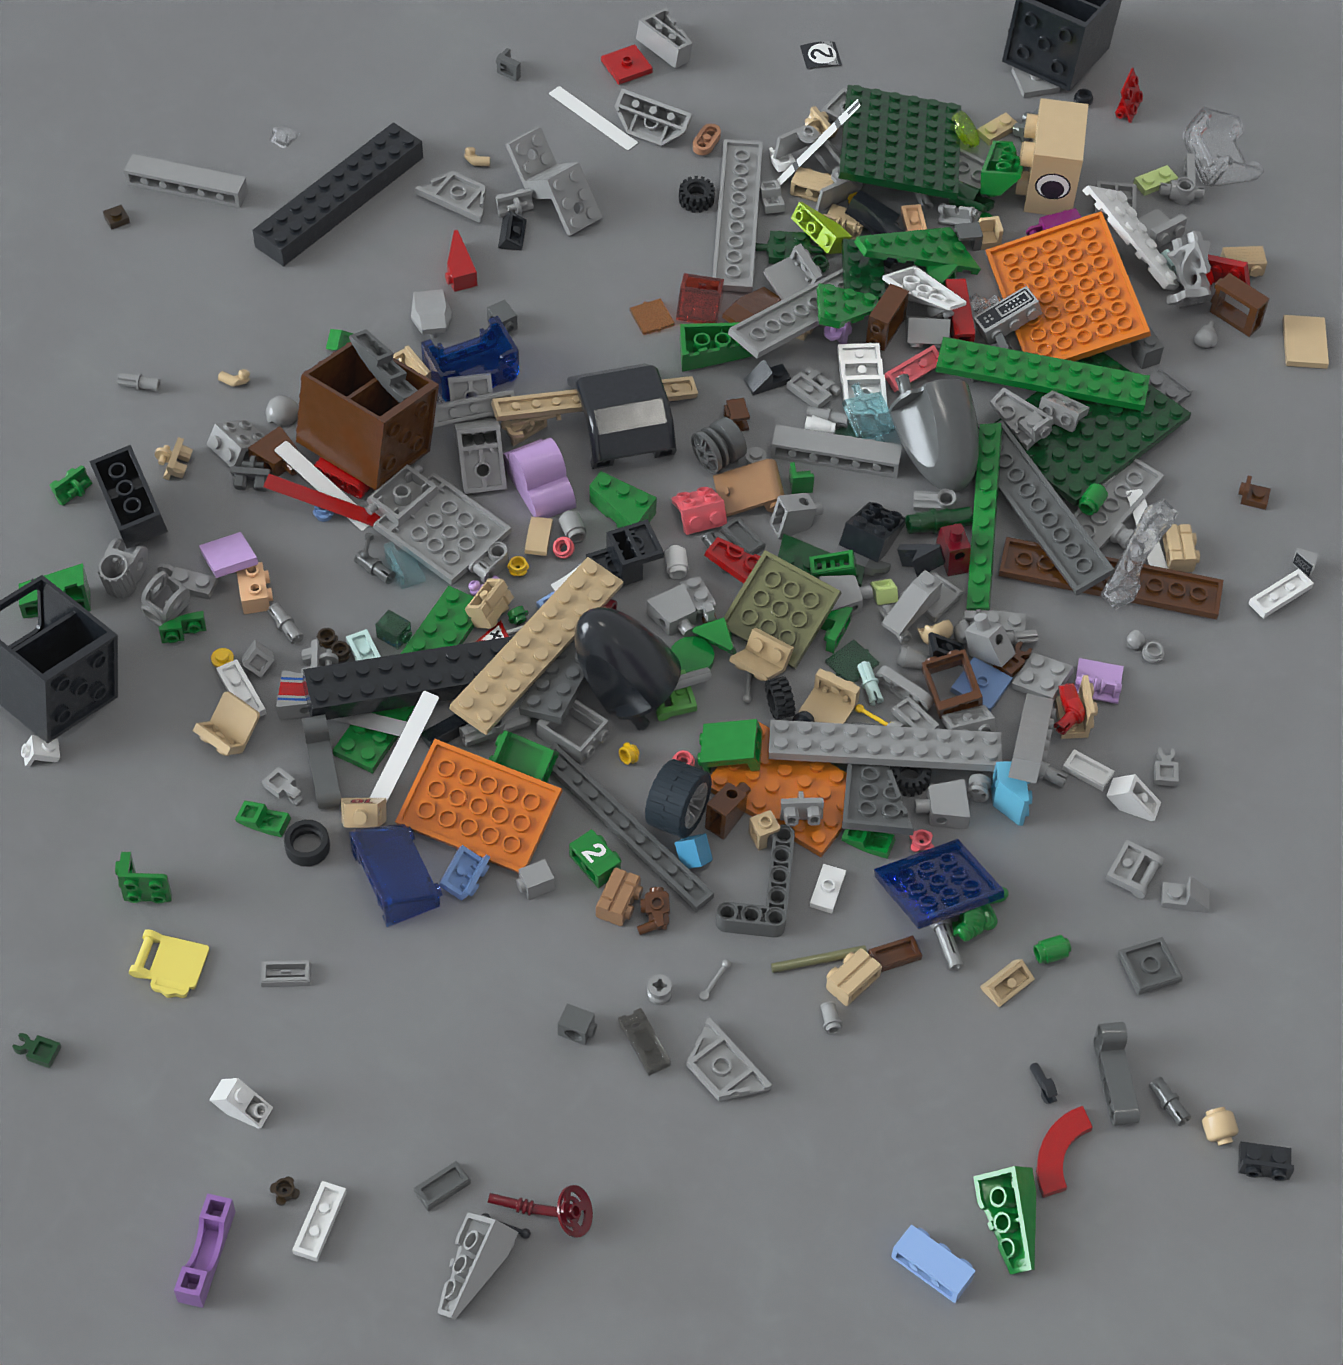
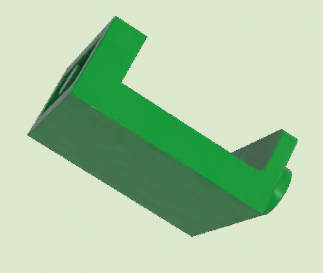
(730, 744)
(524, 756)

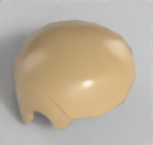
(943, 628)

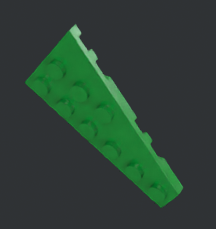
(923, 247)

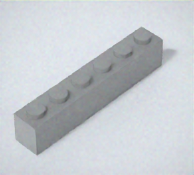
(186, 180)
(836, 451)
(1033, 739)

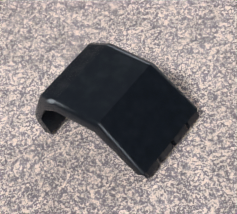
(625, 413)

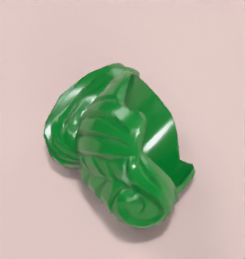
(974, 922)

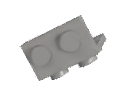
(1162, 228)
(793, 273)
(232, 440)

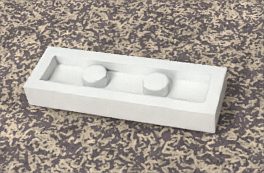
(1281, 593)
(238, 683)
(319, 1221)

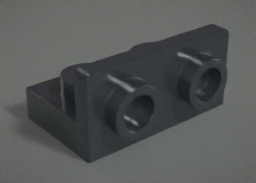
(1265, 1161)

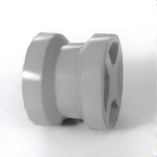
(1121, 535)
(979, 787)
(658, 995)

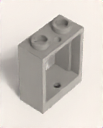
(546, 732)

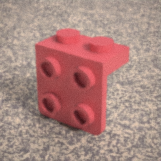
(700, 510)

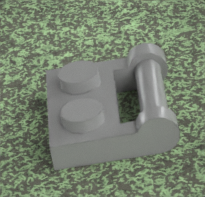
(1127, 865)

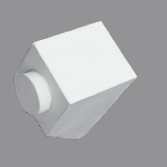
(1133, 797)

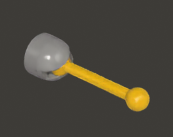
(860, 709)

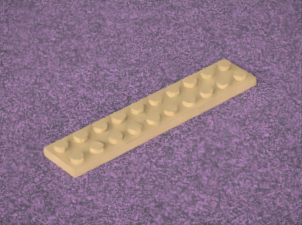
(534, 647)

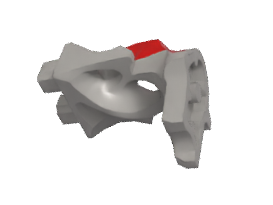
(1188, 261)

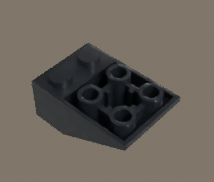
(872, 531)

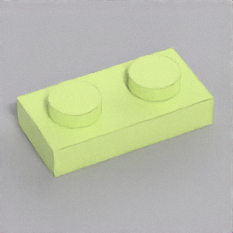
(1151, 181)

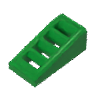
(833, 558)

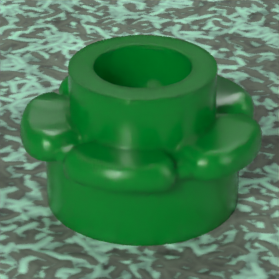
(517, 615)

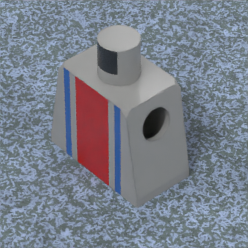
(291, 696)

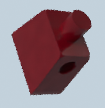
(953, 542)

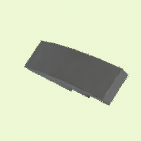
(381, 364)

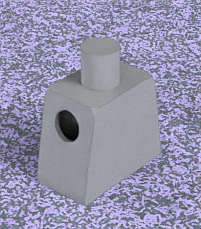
(794, 514)
(851, 595)
(673, 611)
(988, 641)
(946, 805)

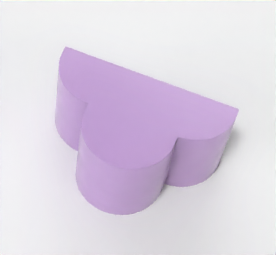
(540, 478)

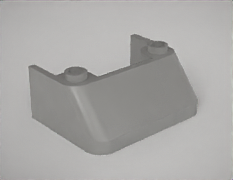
(827, 156)

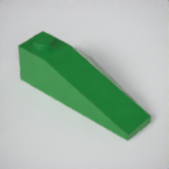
(1000, 169)
(1010, 1206)

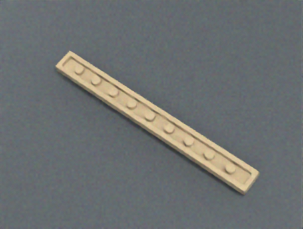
(568, 401)

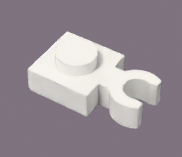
(782, 163)

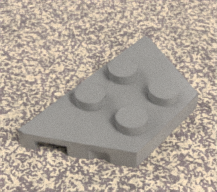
(456, 194)
(724, 1066)

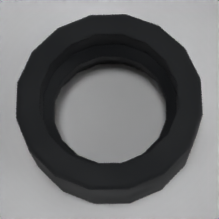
(306, 858)

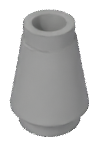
(911, 658)

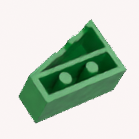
(621, 501)
(70, 580)

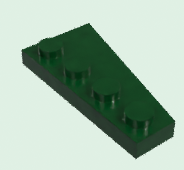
(798, 553)

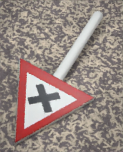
(498, 632)

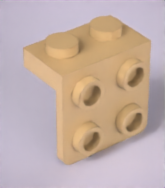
(831, 698)
(229, 726)

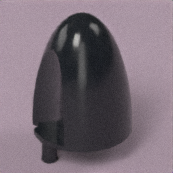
(625, 664)

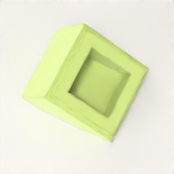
(884, 591)

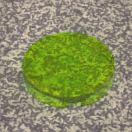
(966, 129)

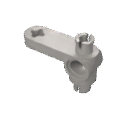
(1184, 188)

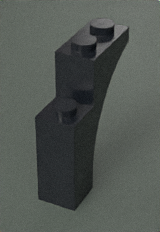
(874, 217)

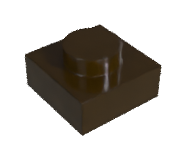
(116, 217)

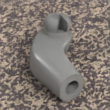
(933, 311)

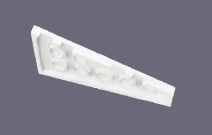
(1132, 231)

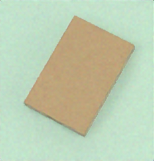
(1305, 341)

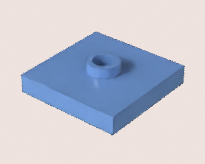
(990, 681)

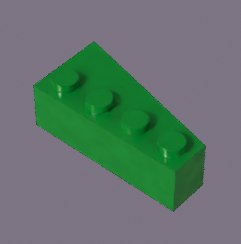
(708, 345)

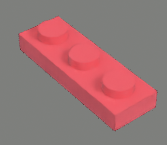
(915, 367)

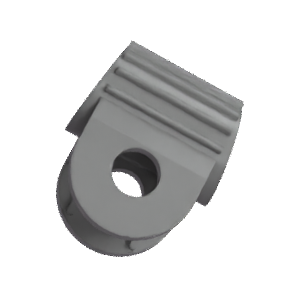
(121, 579)
(160, 603)

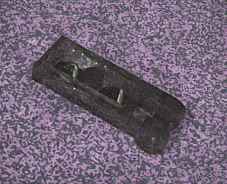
(645, 1042)

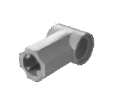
(926, 500)

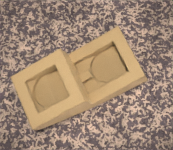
(538, 536)

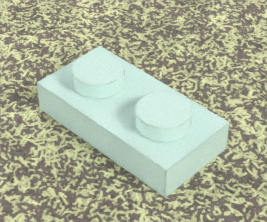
(362, 645)

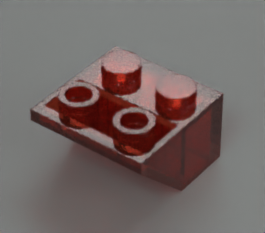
(700, 299)

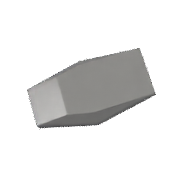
(431, 312)

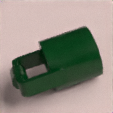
(970, 197)

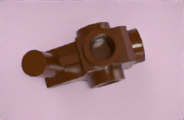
(657, 907)

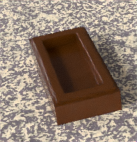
(896, 953)

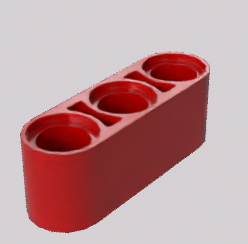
(342, 479)

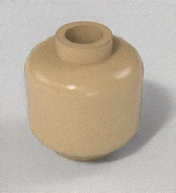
(1220, 1126)

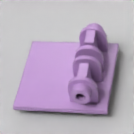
(1105, 679)

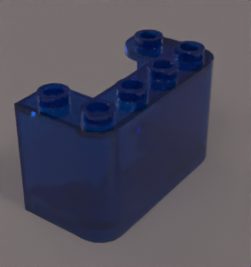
(489, 353)

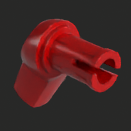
(1072, 707)

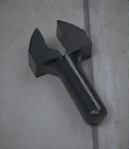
(1048, 1088)

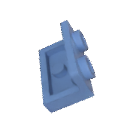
(464, 873)

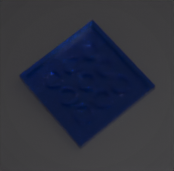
(938, 883)

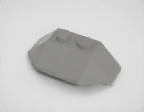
(651, 118)

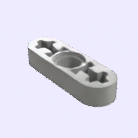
(903, 687)

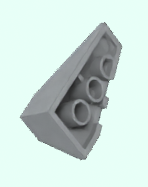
(481, 1250)

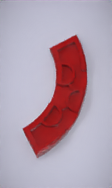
(1053, 1149)

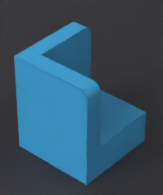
(694, 850)

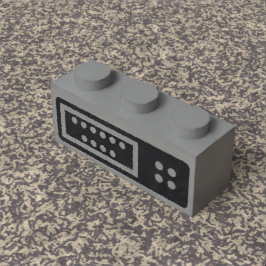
(1008, 314)

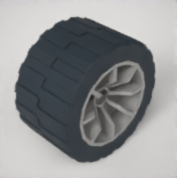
(678, 798)

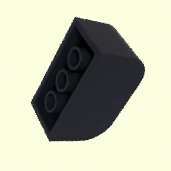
(128, 496)

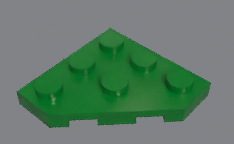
(842, 305)

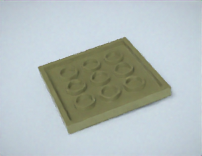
(782, 604)

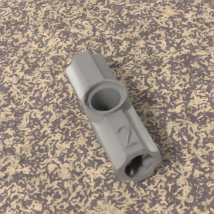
(510, 722)

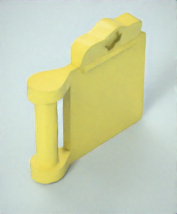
(175, 965)

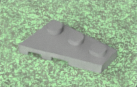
(1014, 409)

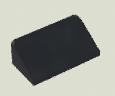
(512, 232)
(444, 730)

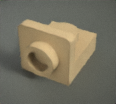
(762, 827)

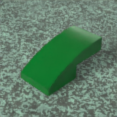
(261, 819)
(871, 842)

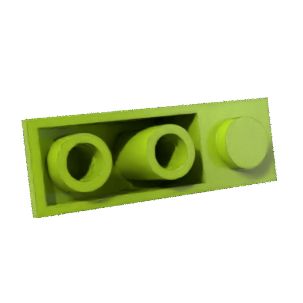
(820, 228)

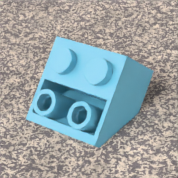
(1010, 794)

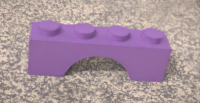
(199, 1271)

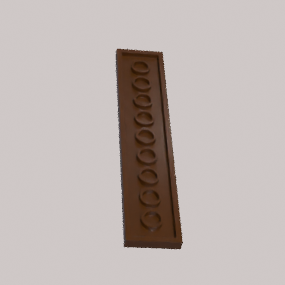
(1158, 589)

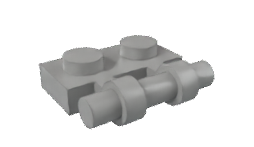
(810, 391)

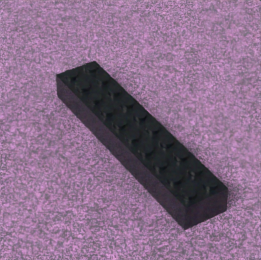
(337, 194)
(395, 679)

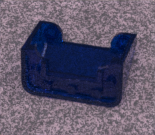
(395, 871)

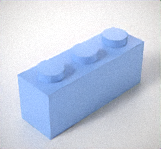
(933, 1263)

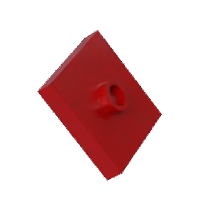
(626, 64)

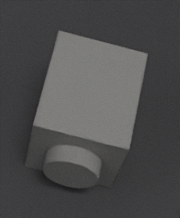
(536, 879)

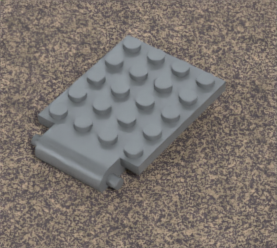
(434, 522)

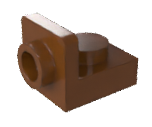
(1254, 495)

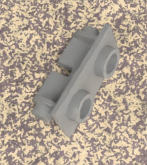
(954, 215)

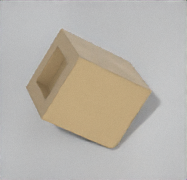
(992, 231)

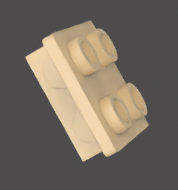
(763, 656)
(1085, 693)

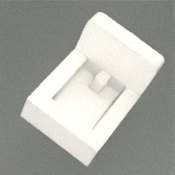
(39, 750)

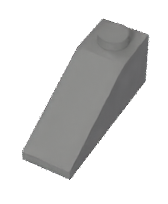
(913, 603)

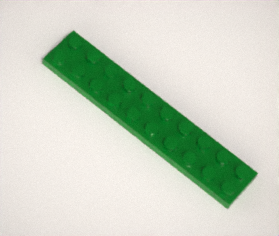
(1043, 373)
(443, 627)

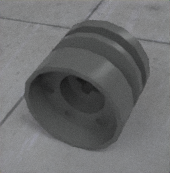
(718, 444)

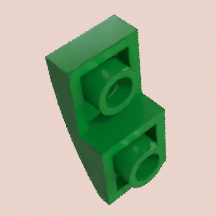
(174, 629)

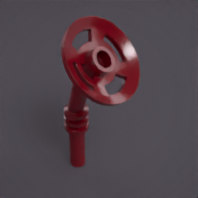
(565, 1212)

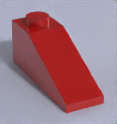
(460, 267)

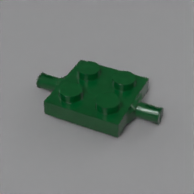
(782, 243)

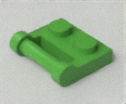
(681, 701)

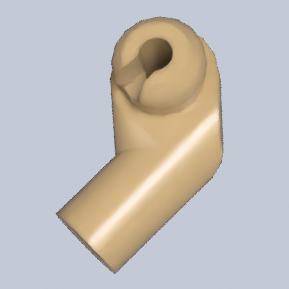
(240, 379)

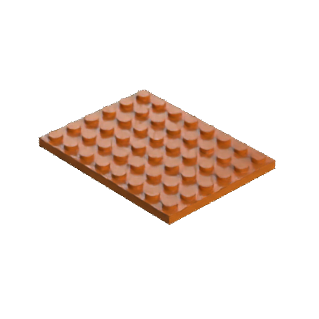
(1079, 287)

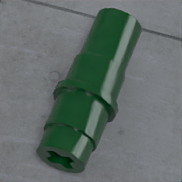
(935, 519)

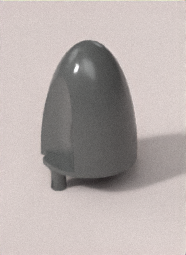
(938, 430)

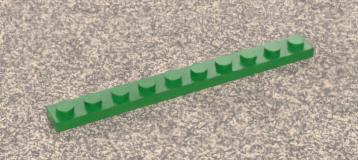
(984, 517)

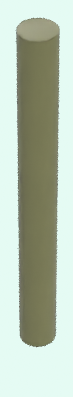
(814, 959)

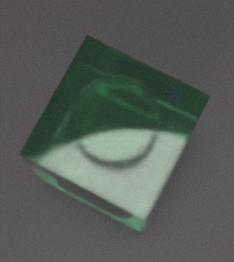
(393, 629)

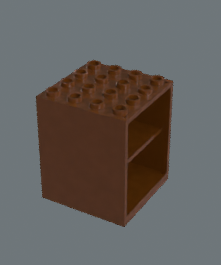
(358, 423)

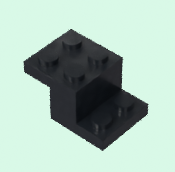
(628, 551)

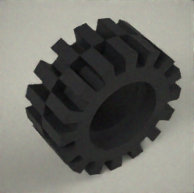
(696, 186)
(780, 698)
(912, 785)

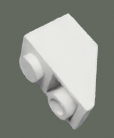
(241, 1102)

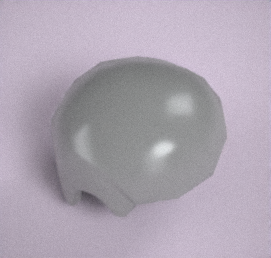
(282, 411)

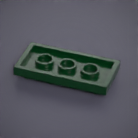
(861, 272)

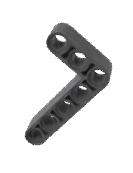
(776, 891)

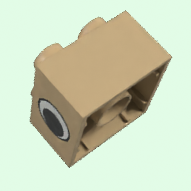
(1053, 156)

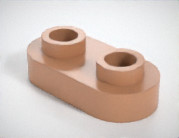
(706, 139)

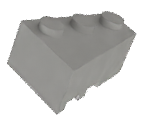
(664, 38)

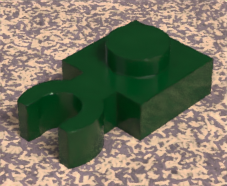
(40, 1051)

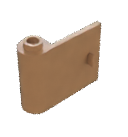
(750, 487)

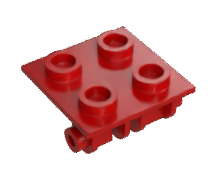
(1130, 98)

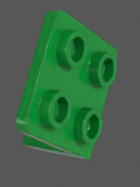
(141, 886)

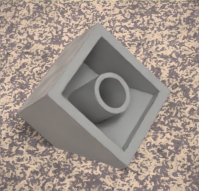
(926, 330)

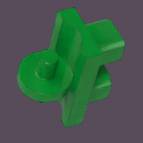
(71, 485)

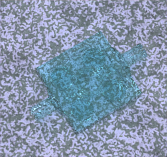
(868, 414)

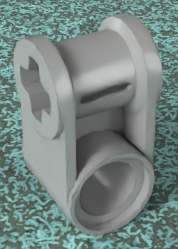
(488, 564)

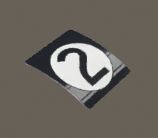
(820, 54)

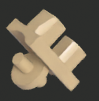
(819, 121)
(180, 452)

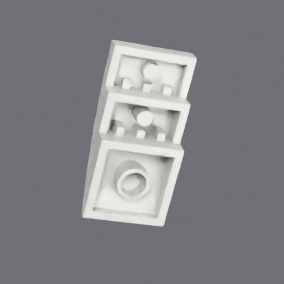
(861, 365)

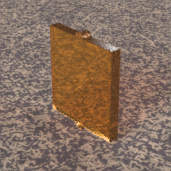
(652, 316)

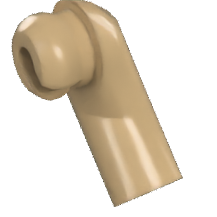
(474, 159)

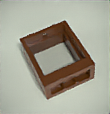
(1244, 294)
(887, 316)
(960, 702)

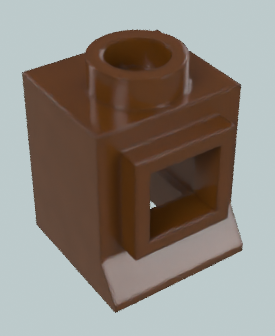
(737, 411)

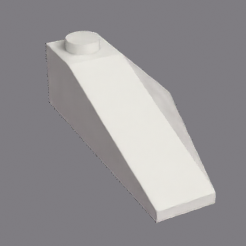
(924, 288)

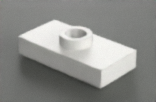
(827, 888)

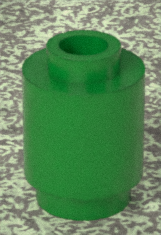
(1093, 499)
(1052, 949)

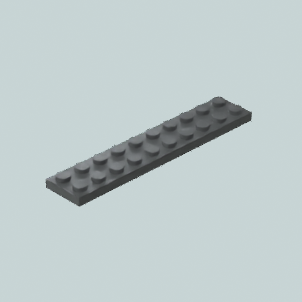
(1049, 518)

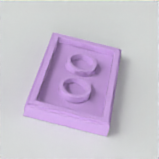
(228, 554)

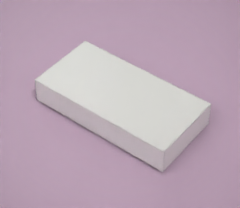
(1088, 770)

